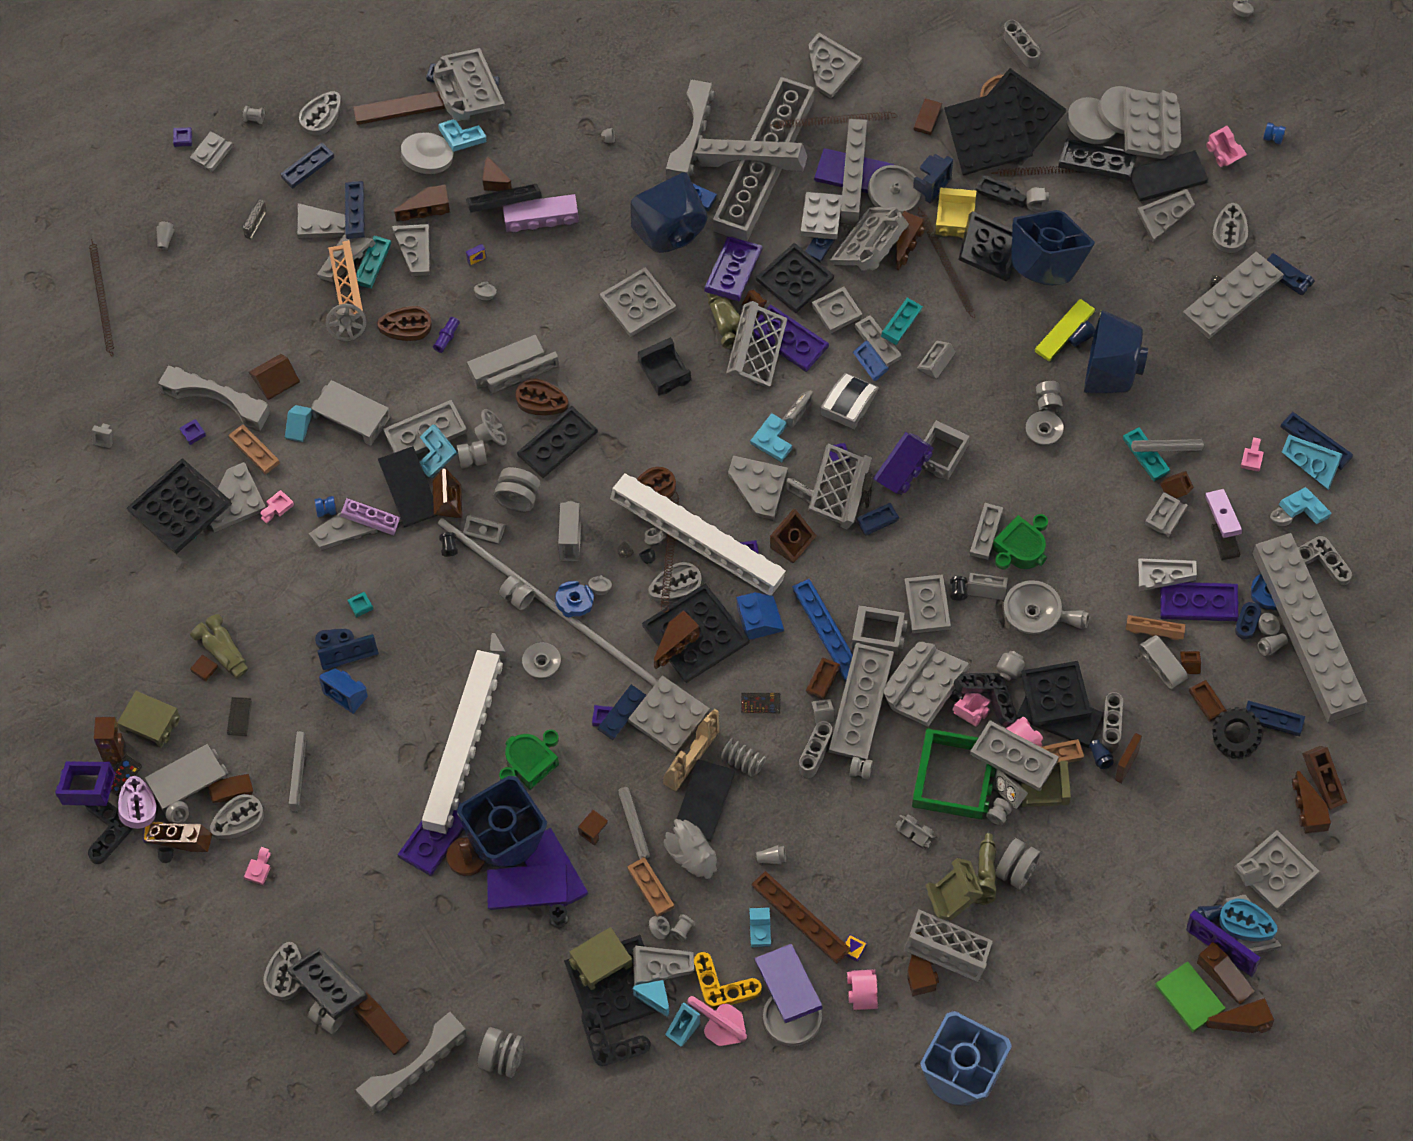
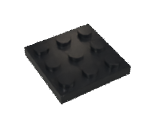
(987, 246)
(795, 277)
(1055, 693)

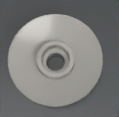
(1044, 421)
(541, 652)

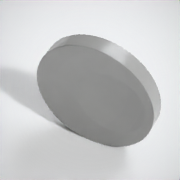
(1112, 108)
(1086, 123)
(426, 153)
(893, 188)
(794, 1032)

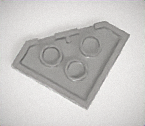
(831, 64)
(759, 484)
(244, 495)

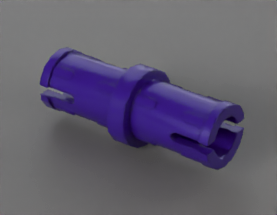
(446, 334)

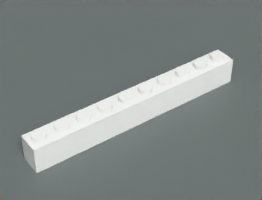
(697, 534)
(461, 742)

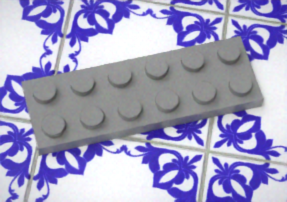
(1232, 295)
(861, 701)

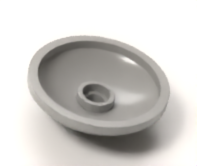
(1033, 597)

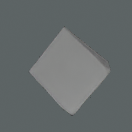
(496, 647)
(823, 711)
(1249, 871)

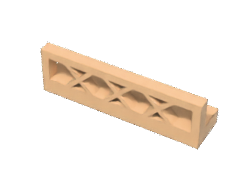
(351, 275)

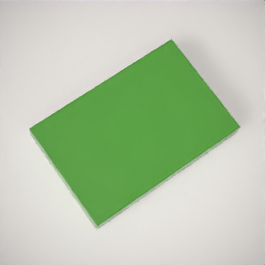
(1190, 996)

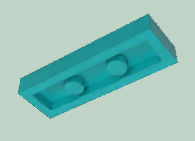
(372, 262)
(901, 321)
(1151, 460)

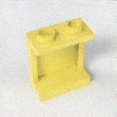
(954, 210)

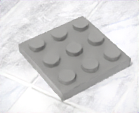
(637, 302)
(668, 715)
(1283, 870)

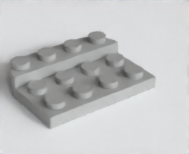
(466, 84)
(1151, 123)
(871, 238)
(923, 682)

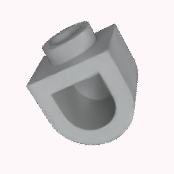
(1037, 199)

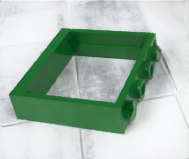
(954, 740)

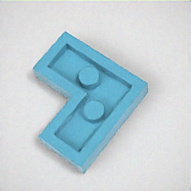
(459, 138)
(768, 438)
(440, 451)
(1305, 501)

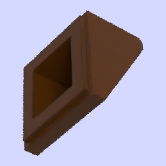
(1191, 661)

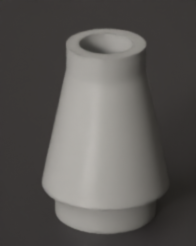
(164, 234)
(1075, 618)
(1271, 644)
(772, 855)

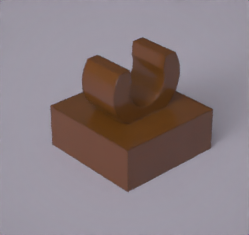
(756, 297)

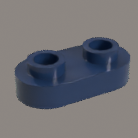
(1246, 621)
(334, 637)

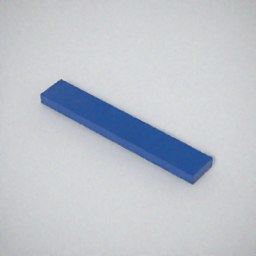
(824, 625)

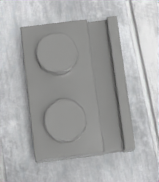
(211, 151)
(1166, 514)

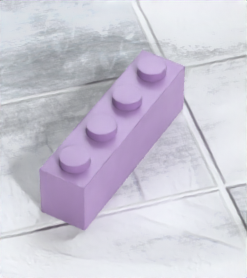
(541, 213)

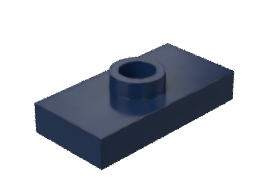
(819, 247)
(877, 519)

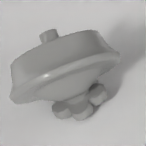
(1242, 8)
(484, 291)
(1280, 517)
(654, 536)
(600, 585)
(1268, 624)
(177, 812)
(659, 927)

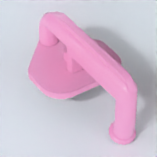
(725, 1023)

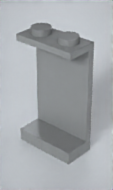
(351, 410)
(186, 776)

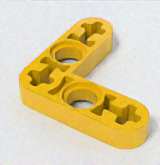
(715, 989)

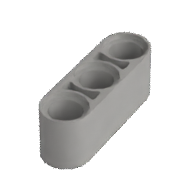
(1021, 44)
(1163, 662)
(1112, 713)
(816, 741)

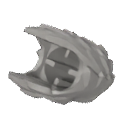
(691, 849)

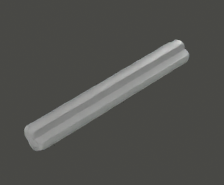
(1167, 445)
(634, 823)

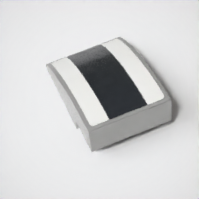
(848, 400)

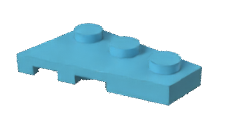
(1314, 459)

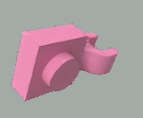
(1252, 457)
(277, 505)
(258, 870)

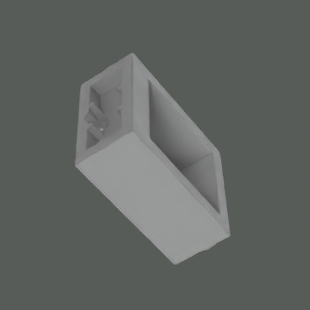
(950, 436)
(569, 531)
(879, 614)

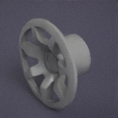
(345, 320)
(488, 430)

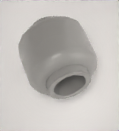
(1010, 665)

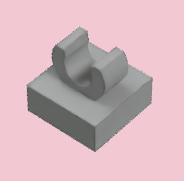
(102, 436)

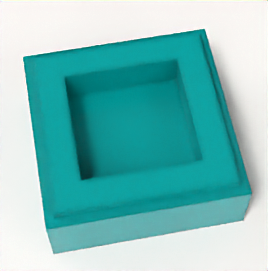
(360, 604)

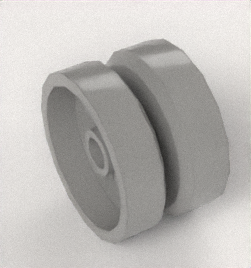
(516, 489)
(1018, 864)

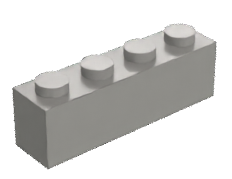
(504, 360)

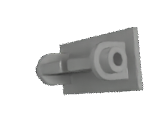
(922, 834)

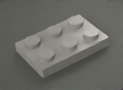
(821, 215)
(927, 604)

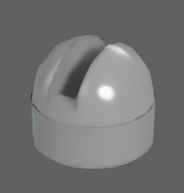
(609, 136)

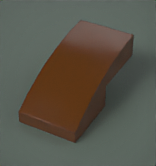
(230, 787)

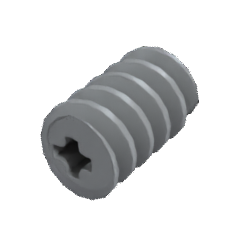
(742, 759)

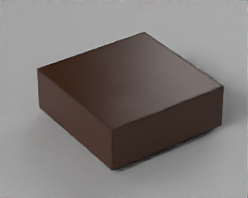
(204, 668)

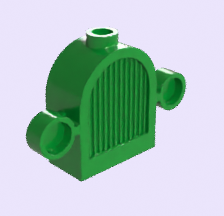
(1021, 544)
(530, 757)

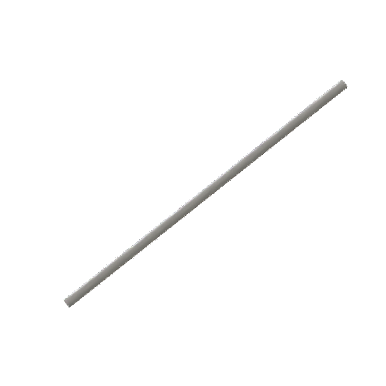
(549, 603)

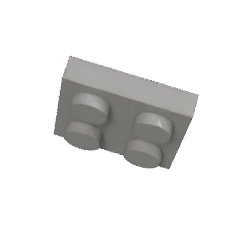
(837, 310)

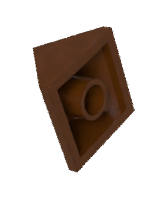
(274, 376)
(447, 495)
(792, 537)

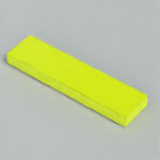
(1064, 330)

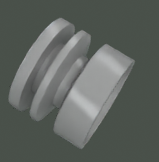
(497, 1051)

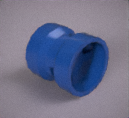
(1274, 133)
(329, 505)

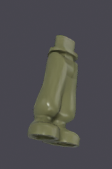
(726, 319)
(220, 645)
(986, 870)

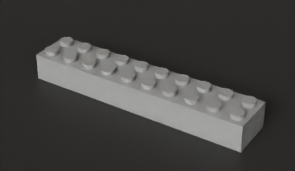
(756, 179)
(1309, 627)

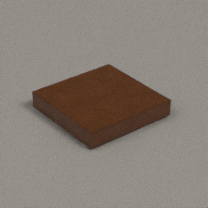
(1128, 758)

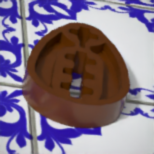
(406, 314)
(541, 388)
(655, 475)

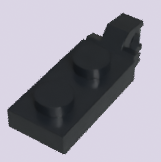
(1000, 191)

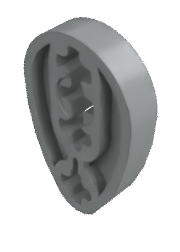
(312, 109)
(1239, 231)
(678, 571)
(247, 824)
(273, 973)

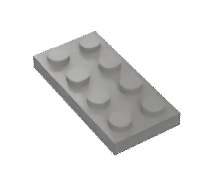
(408, 432)
(1014, 755)

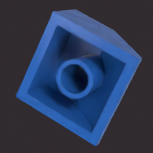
(759, 615)
(343, 689)

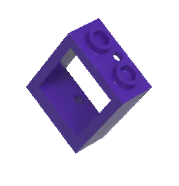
(95, 797)

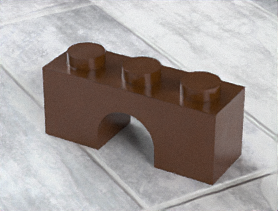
(108, 740)

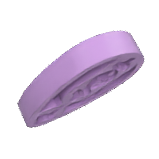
(146, 802)

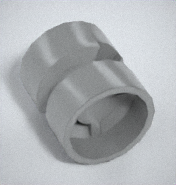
(1048, 397)
(472, 454)
(516, 592)
(320, 1016)

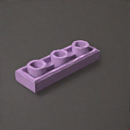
(1223, 513)
(370, 516)

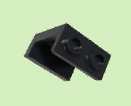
(664, 367)

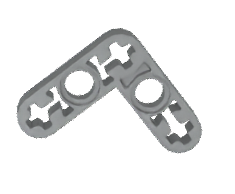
(1317, 553)

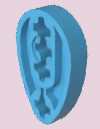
(1240, 930)

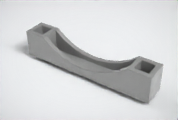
(698, 100)
(781, 154)
(853, 171)
(182, 384)
(380, 1089)

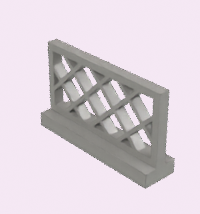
(744, 337)
(852, 494)
(945, 954)

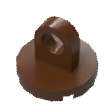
(463, 858)

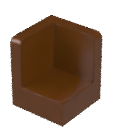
(1177, 485)
(592, 826)

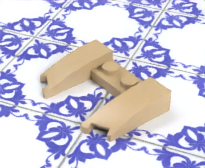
(685, 763)

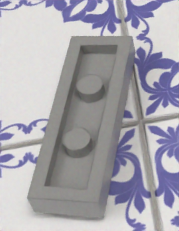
(872, 332)
(986, 531)

